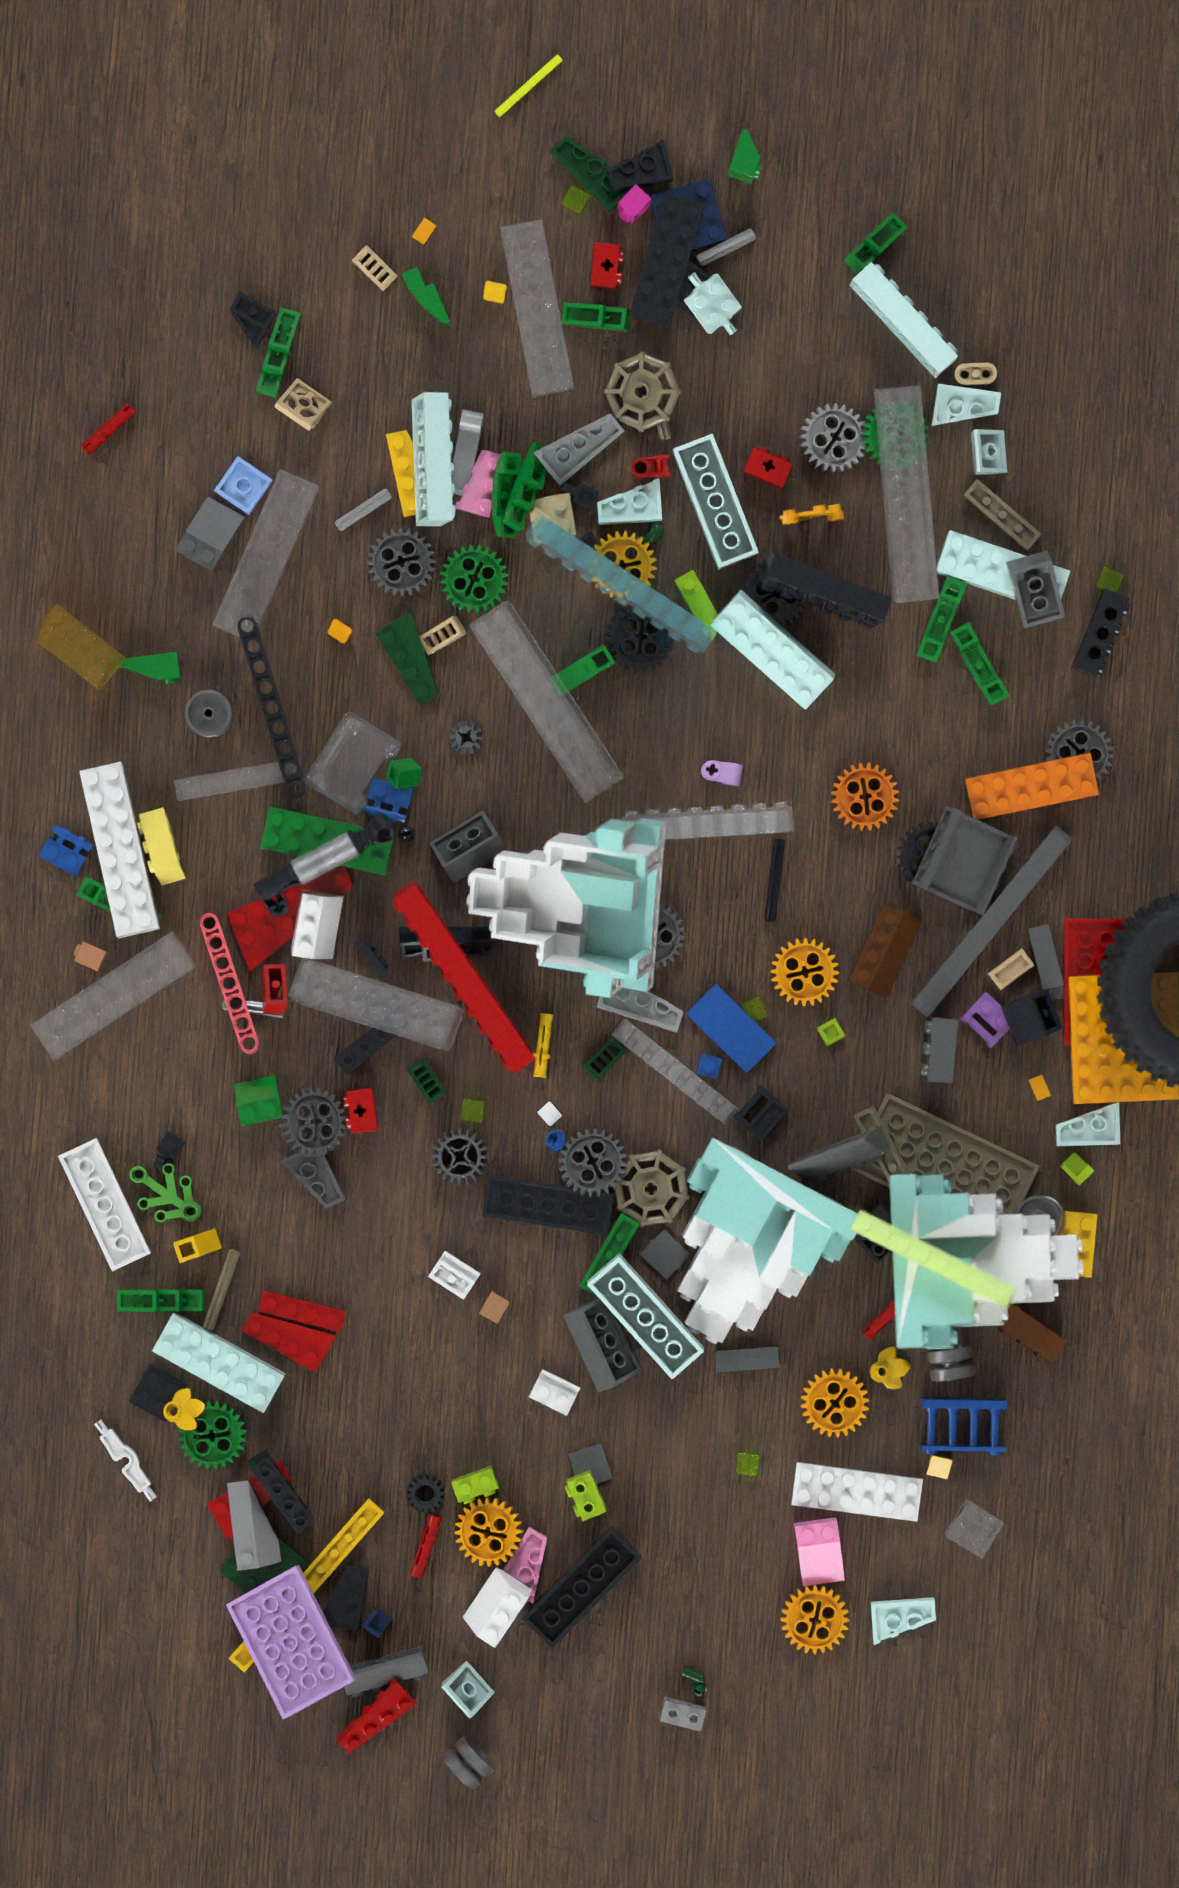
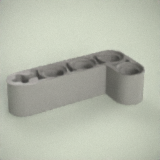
(466, 448)

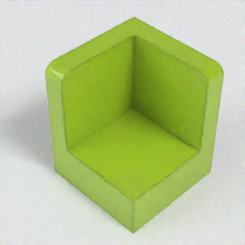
(1076, 1169)

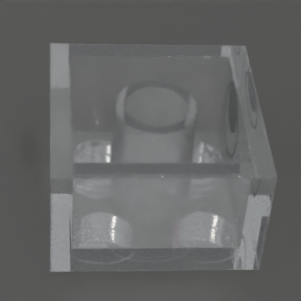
(974, 1528)

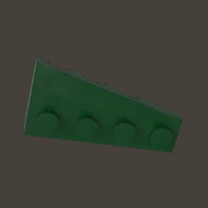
(588, 171)
(406, 651)

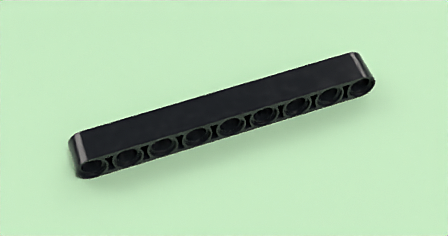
(271, 718)

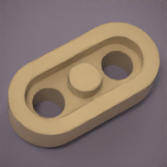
(975, 374)

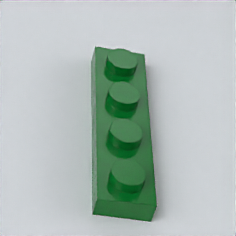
(615, 1243)

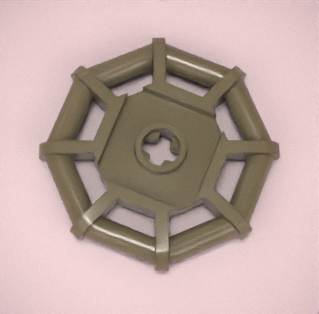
(654, 389)
(661, 1195)

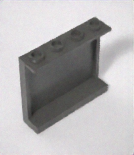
(964, 860)

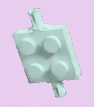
(712, 303)

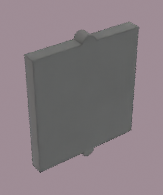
(665, 1254)
(591, 1459)

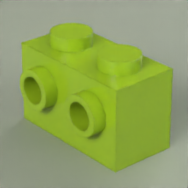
(475, 1484)
(586, 1495)

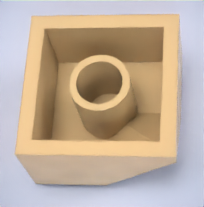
(557, 509)

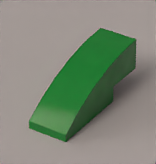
(876, 243)
(425, 295)
(596, 317)

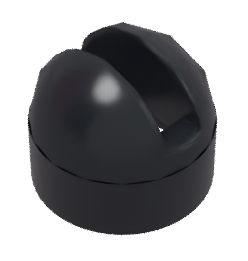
(407, 838)

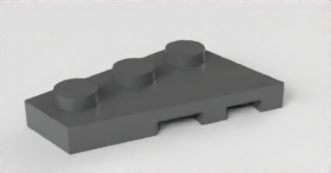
(316, 1177)

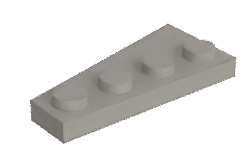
(575, 450)
(643, 1007)

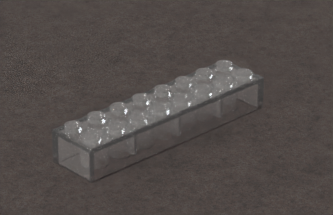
(536, 308)
(267, 553)
(721, 822)
(113, 996)
(375, 1004)

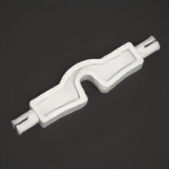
(132, 1469)

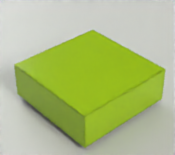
(831, 1032)

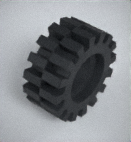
(435, 1484)

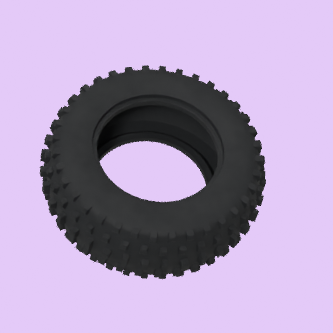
(1127, 989)

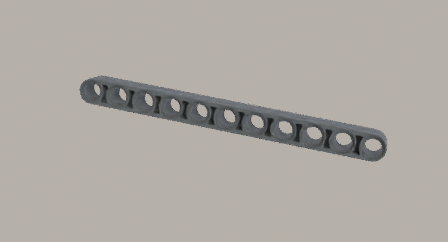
(991, 921)

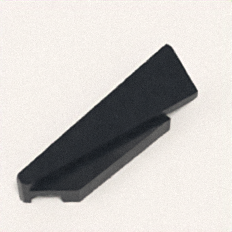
(473, 940)

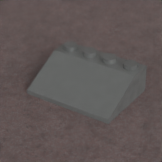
(841, 1155)

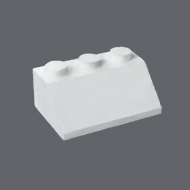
(316, 925)
(496, 1606)

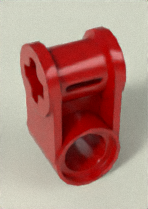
(653, 467)

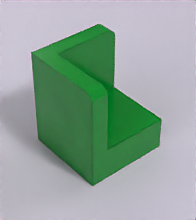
(403, 773)

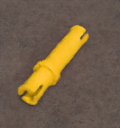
(543, 1048)

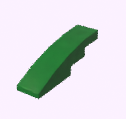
(278, 352)
(524, 491)
(161, 1300)

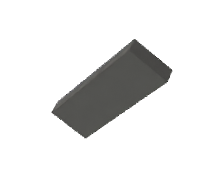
(1045, 957)
(747, 1359)

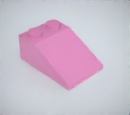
(819, 1551)

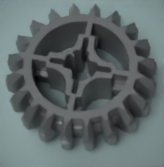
(448, 1170)

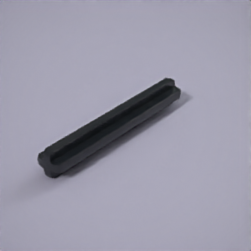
(774, 880)

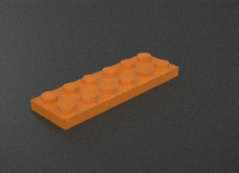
(1032, 786)

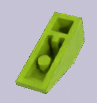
(696, 597)

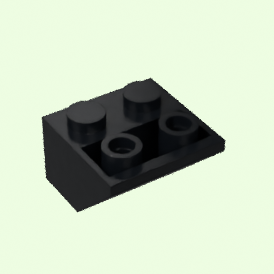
(1031, 1017)
(875, 1250)

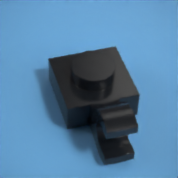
(582, 496)
(169, 1147)

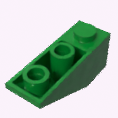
(586, 668)

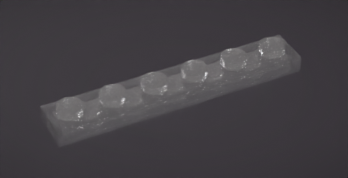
(231, 780)

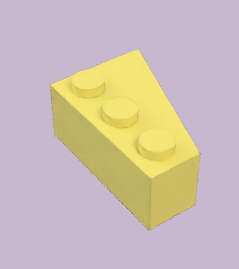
(160, 846)

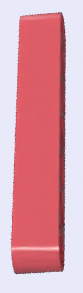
(224, 974)

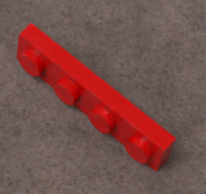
(302, 1311)

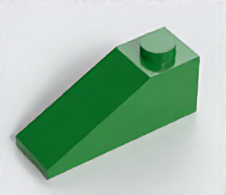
(159, 666)

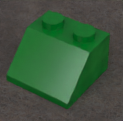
(745, 162)
(258, 1100)

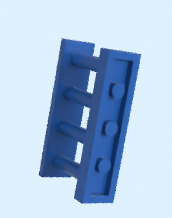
(953, 1405)

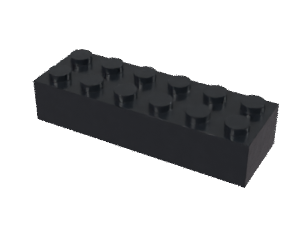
(823, 591)
(581, 1586)

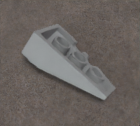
(252, 1533)

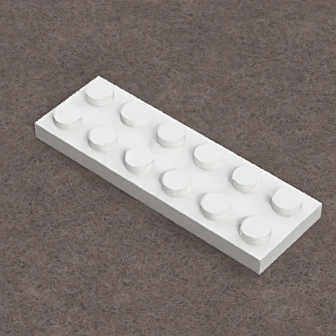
(104, 1204)
(857, 1491)

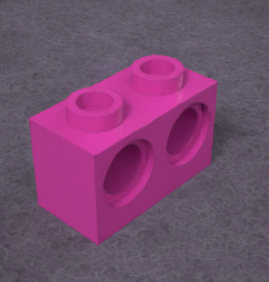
(633, 204)

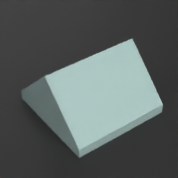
(988, 452)
(467, 1689)

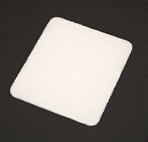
(549, 1113)

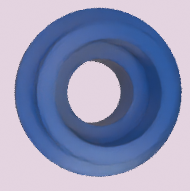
(556, 1140)

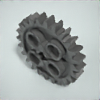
(396, 543)
(1094, 740)
(665, 950)
(295, 1123)
(610, 1154)

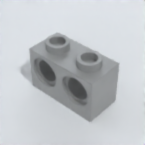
(682, 1713)

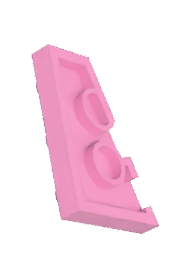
(479, 489)
(527, 1560)

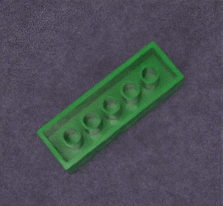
(300, 833)

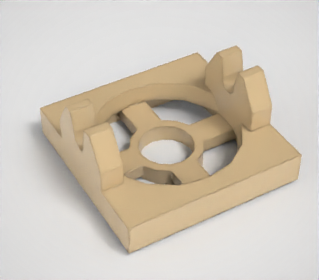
(300, 387)

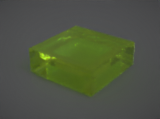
(575, 199)
(1109, 580)
(754, 1008)
(472, 1110)
(747, 1464)

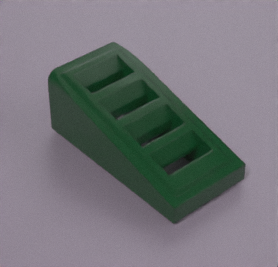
(591, 1072)
(437, 1095)

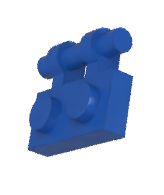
(384, 792)
(62, 856)

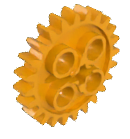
(620, 544)
(808, 990)
(819, 1390)
(485, 1549)
(796, 1614)

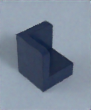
(376, 1622)

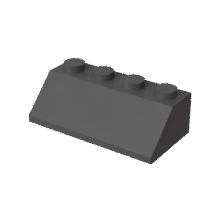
(602, 1344)
(380, 1671)

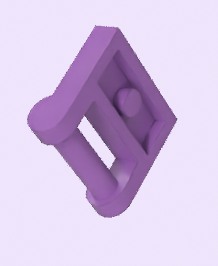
(992, 1014)

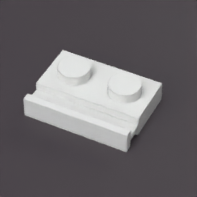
(454, 1275)
(554, 1392)

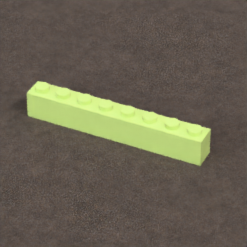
(934, 1259)

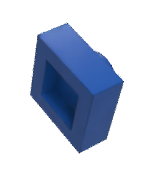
(709, 1066)

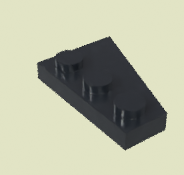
(644, 169)
(346, 1601)

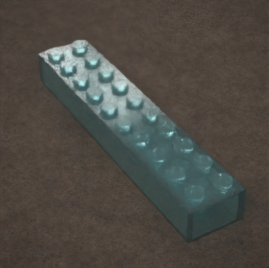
(619, 582)

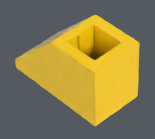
(197, 1245)

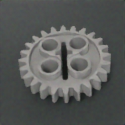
(849, 448)

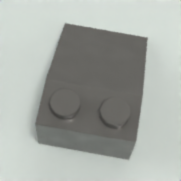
(210, 534)
(1035, 589)

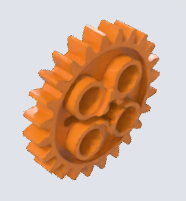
(845, 799)

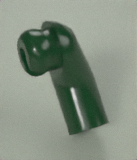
(653, 535)
(697, 1679)

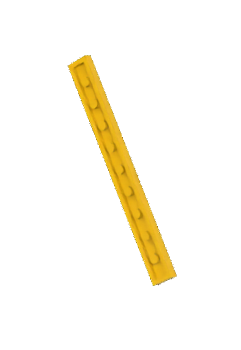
(326, 1561)

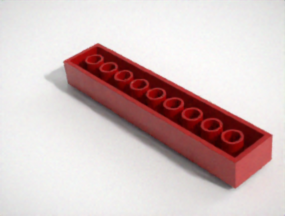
(464, 976)

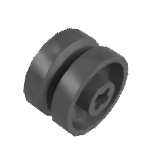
(213, 725)
(1043, 1206)
(951, 1362)
(468, 1763)

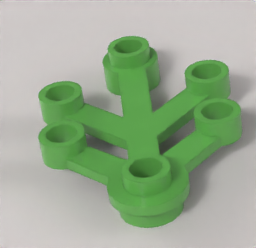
(169, 1195)

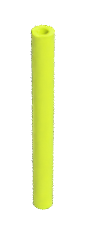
(528, 85)

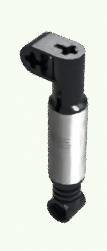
(320, 860)

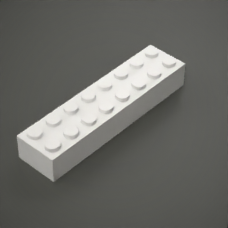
(119, 849)

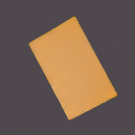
(424, 231)
(1039, 1087)

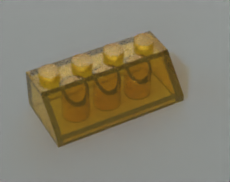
(79, 647)

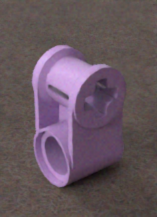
(726, 772)

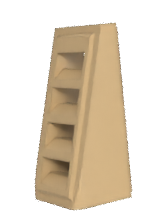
(369, 273)
(454, 620)

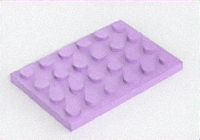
(291, 1642)

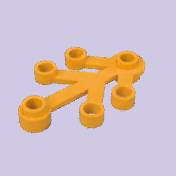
(833, 513)

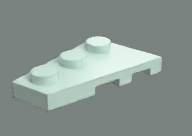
(963, 403)
(634, 506)
(1092, 1128)
(897, 1616)

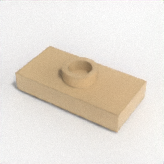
(1010, 969)

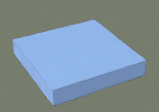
(243, 485)

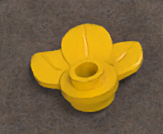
(892, 1366)
(187, 1409)

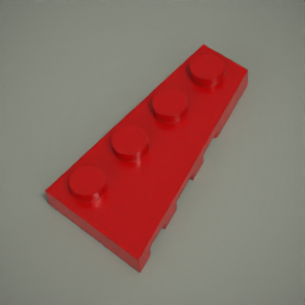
(295, 1341)
(221, 1508)
(382, 1712)

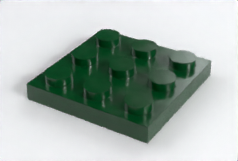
(252, 1578)

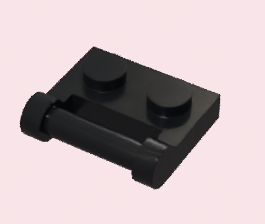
(766, 1118)

